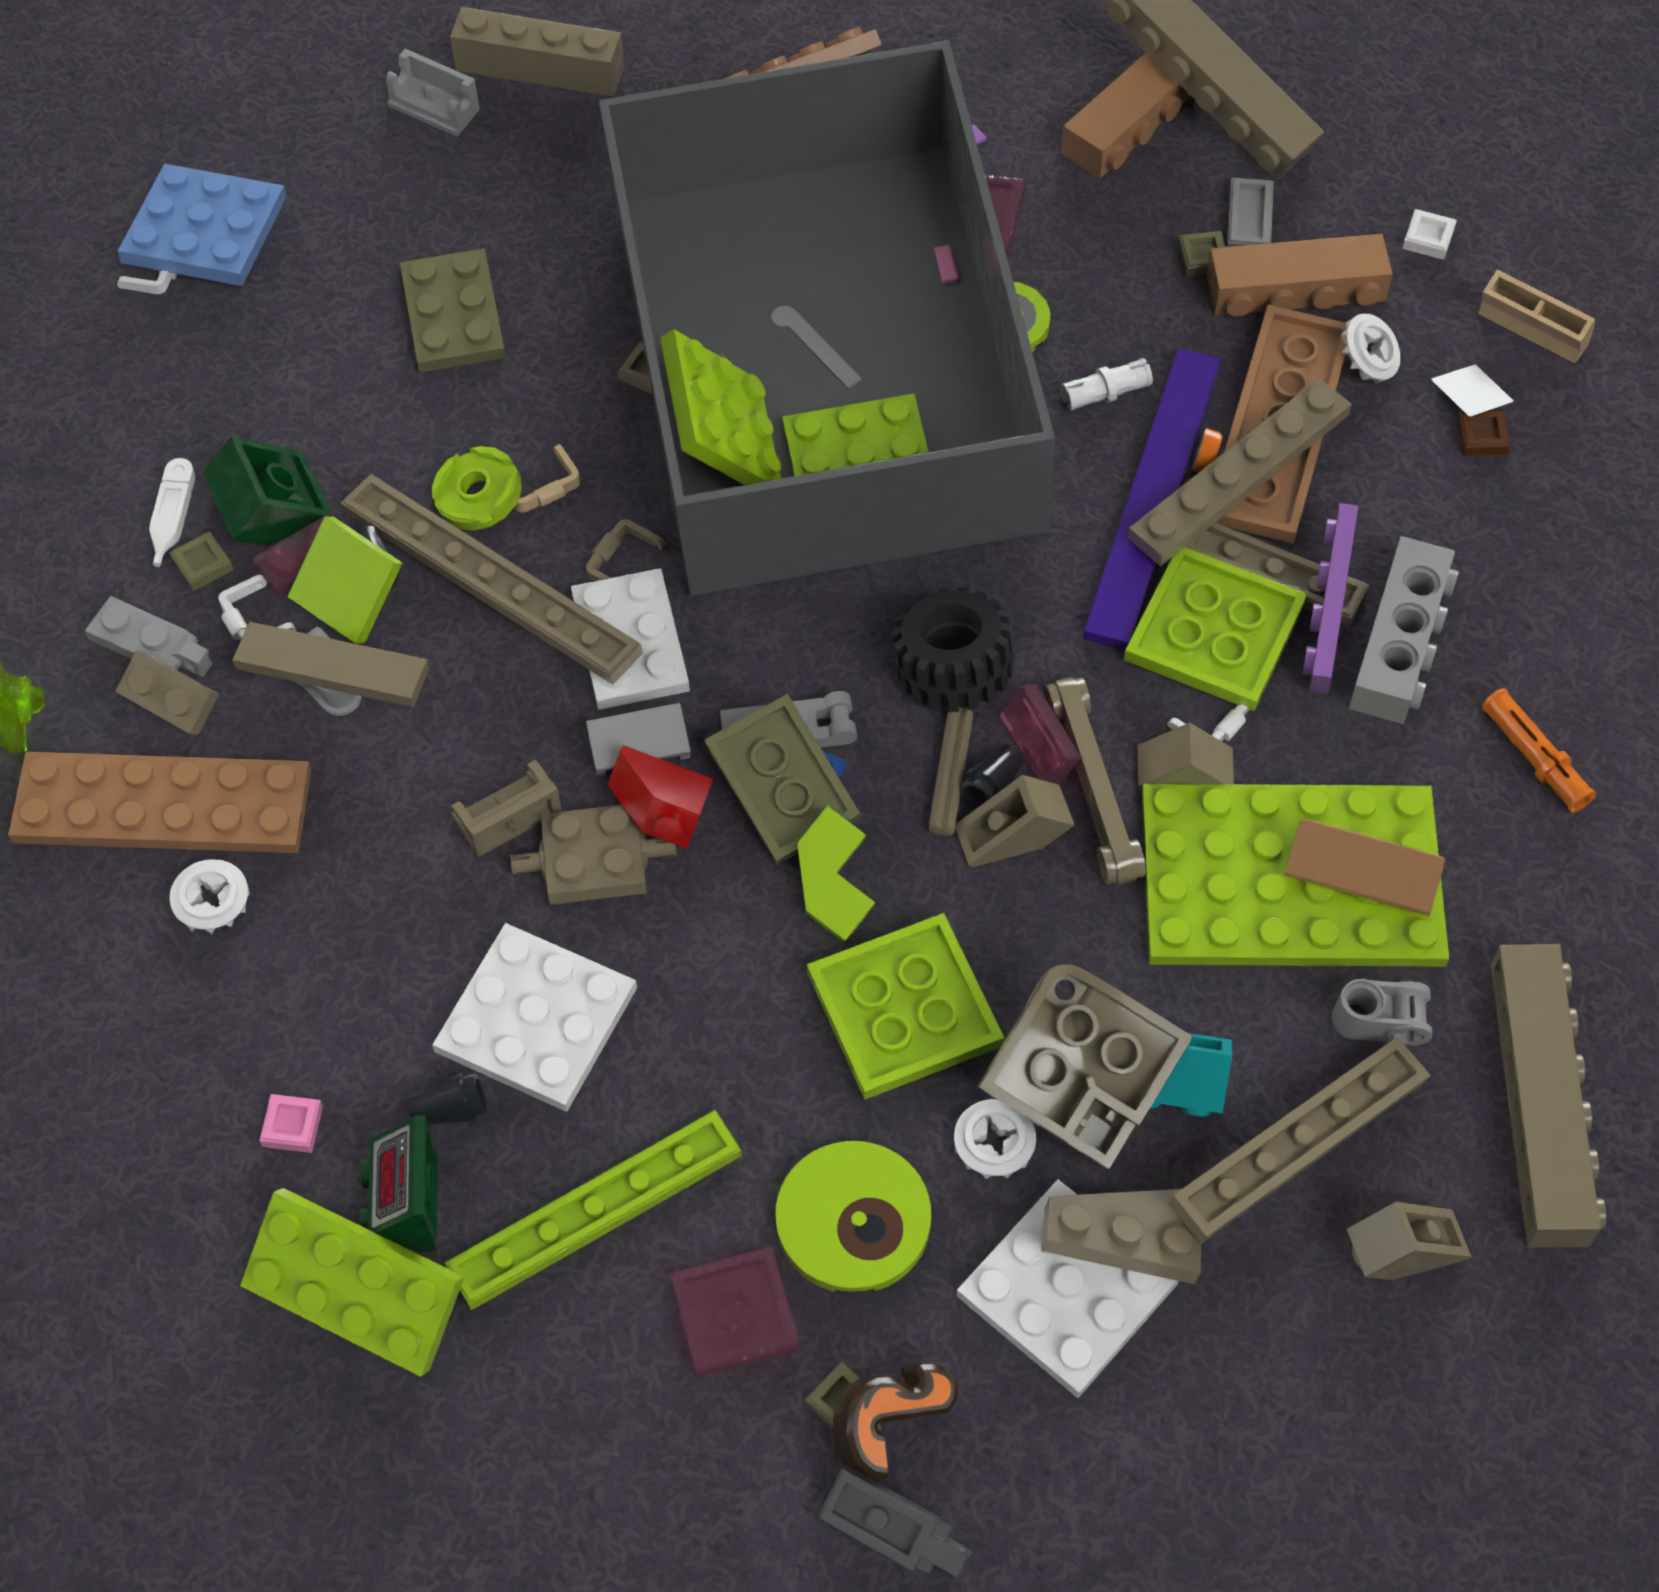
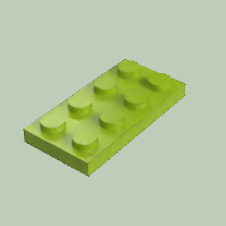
(352, 1281)

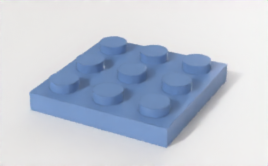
(202, 224)

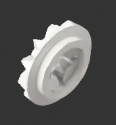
(1385, 353)
(216, 877)
(972, 1130)

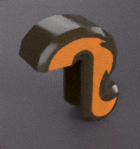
(878, 1399)

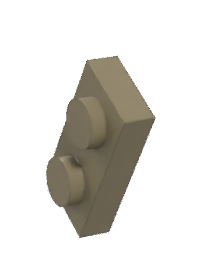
(167, 692)

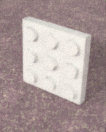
(535, 1017)
(1060, 1308)

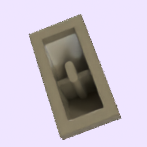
(1184, 757)

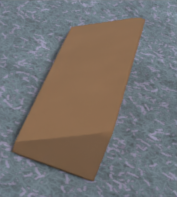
(1365, 866)

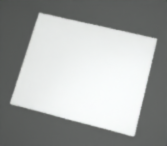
(1472, 390)

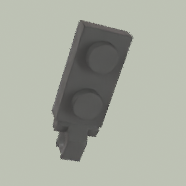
(892, 1524)

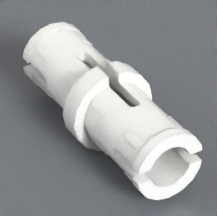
(1106, 384)

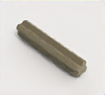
(950, 772)

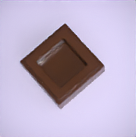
(1483, 433)

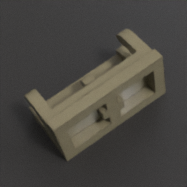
(507, 810)

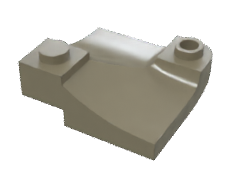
(1085, 1063)

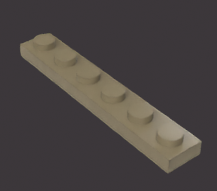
(1239, 471)
(1298, 1140)

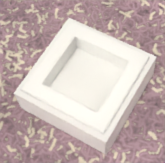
(1429, 234)

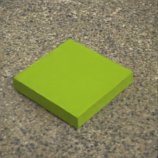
(344, 580)

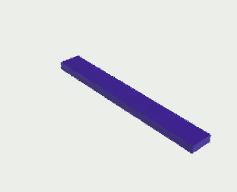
(1158, 476)

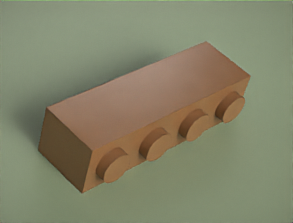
(1122, 117)
(1299, 274)

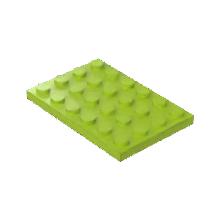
(1222, 889)

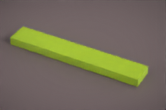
(594, 1209)

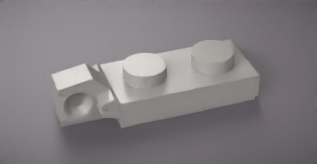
(132, 629)

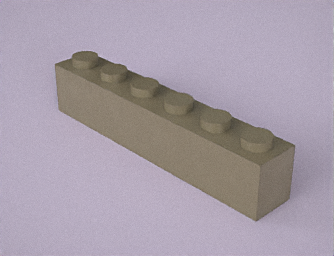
(1220, 79)
(1546, 1097)

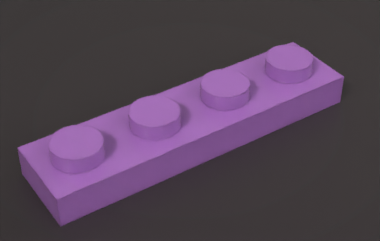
(1333, 580)

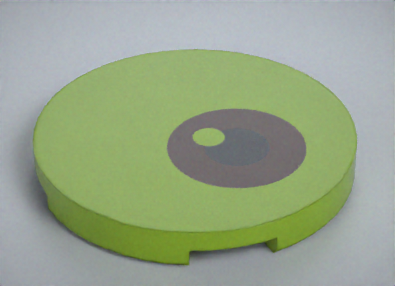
(853, 1216)

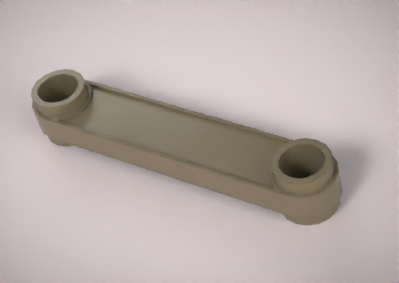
(1118, 857)

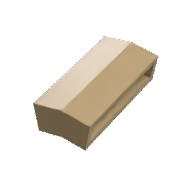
(1536, 316)

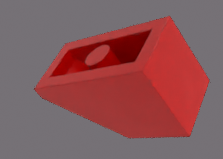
(659, 795)

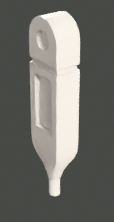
(171, 506)

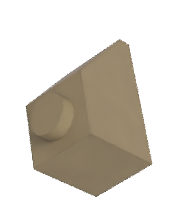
(1014, 821)
(1407, 1241)

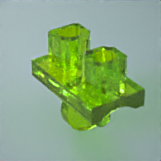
(17, 705)

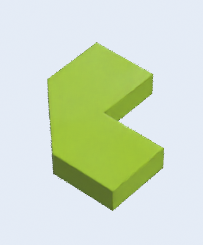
(826, 894)

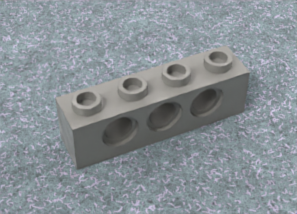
(1415, 569)

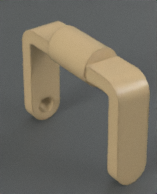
(555, 489)

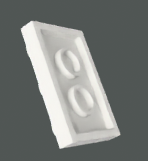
(641, 610)

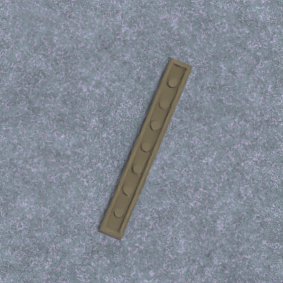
(493, 579)

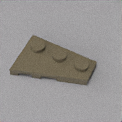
(1124, 1232)

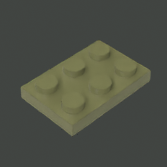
(452, 310)
(779, 775)

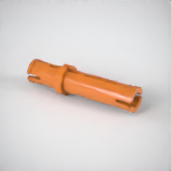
(1550, 764)

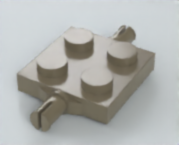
(591, 855)

